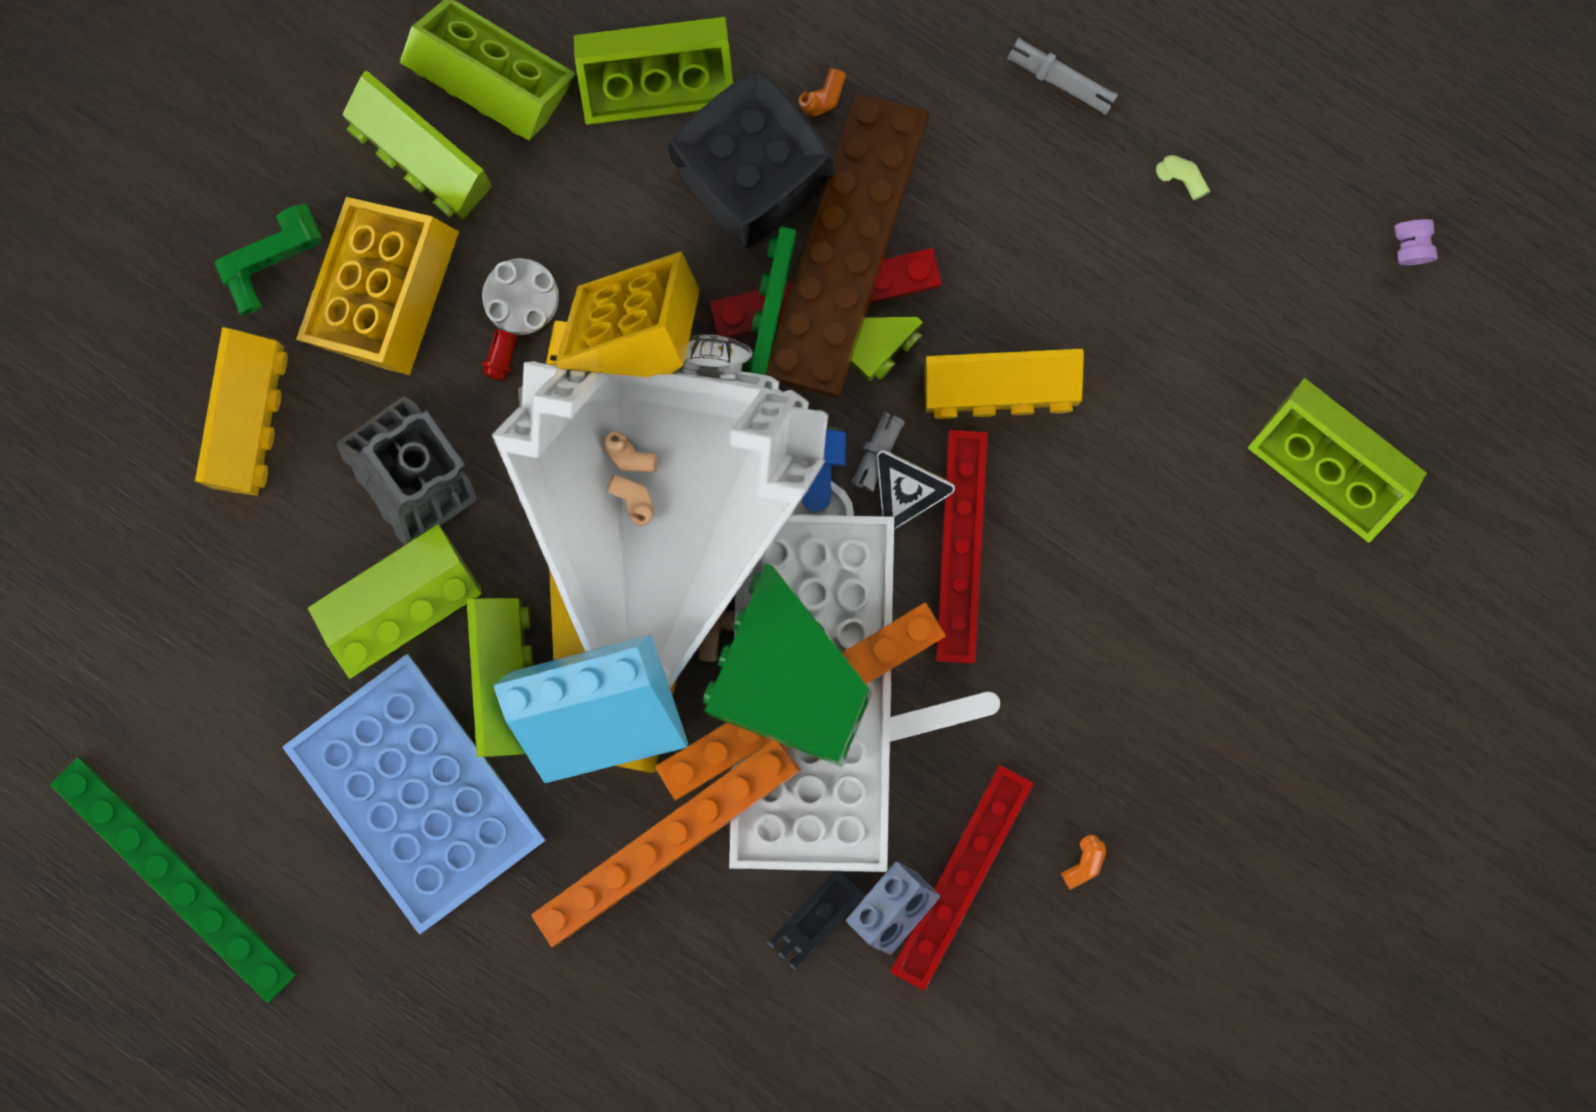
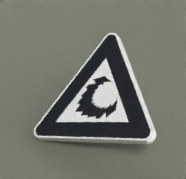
(908, 488)

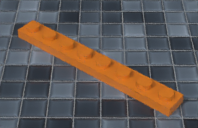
(732, 744)
(666, 842)

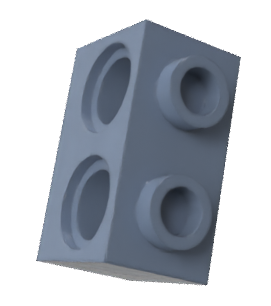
(893, 908)

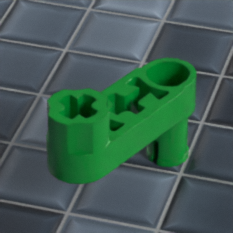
(296, 236)

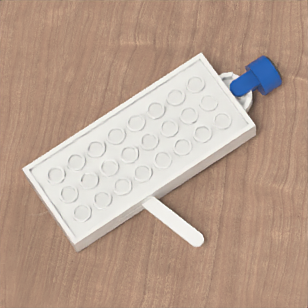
(845, 580)

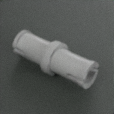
(882, 439)

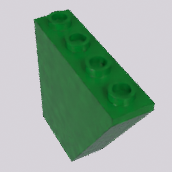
(787, 676)

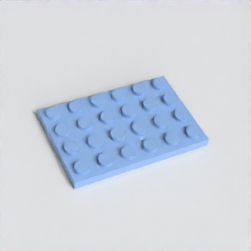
(414, 793)

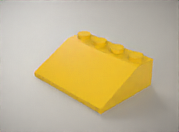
(378, 284)
(632, 321)

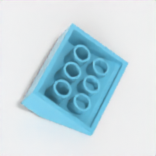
(592, 709)

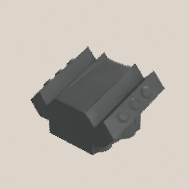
(408, 469)

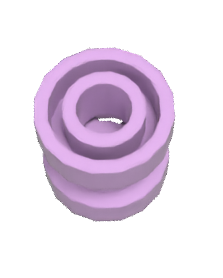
(1416, 242)

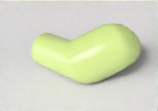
(1185, 171)

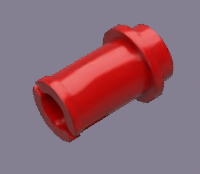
(500, 355)

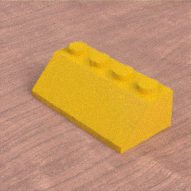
(1003, 382)
(241, 413)

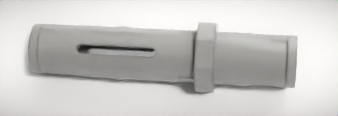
(1062, 76)

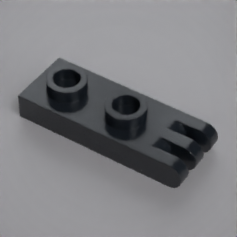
(816, 918)

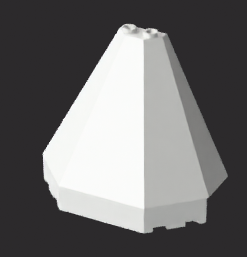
(724, 484)

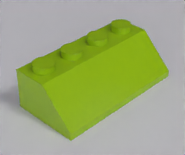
(486, 67)
(652, 69)
(415, 147)
(1337, 460)
(394, 601)
(495, 650)

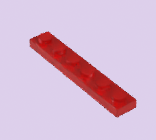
(897, 278)
(962, 547)
(962, 877)

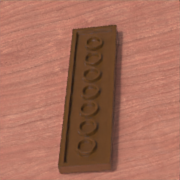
(847, 245)

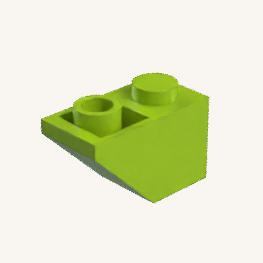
(881, 341)

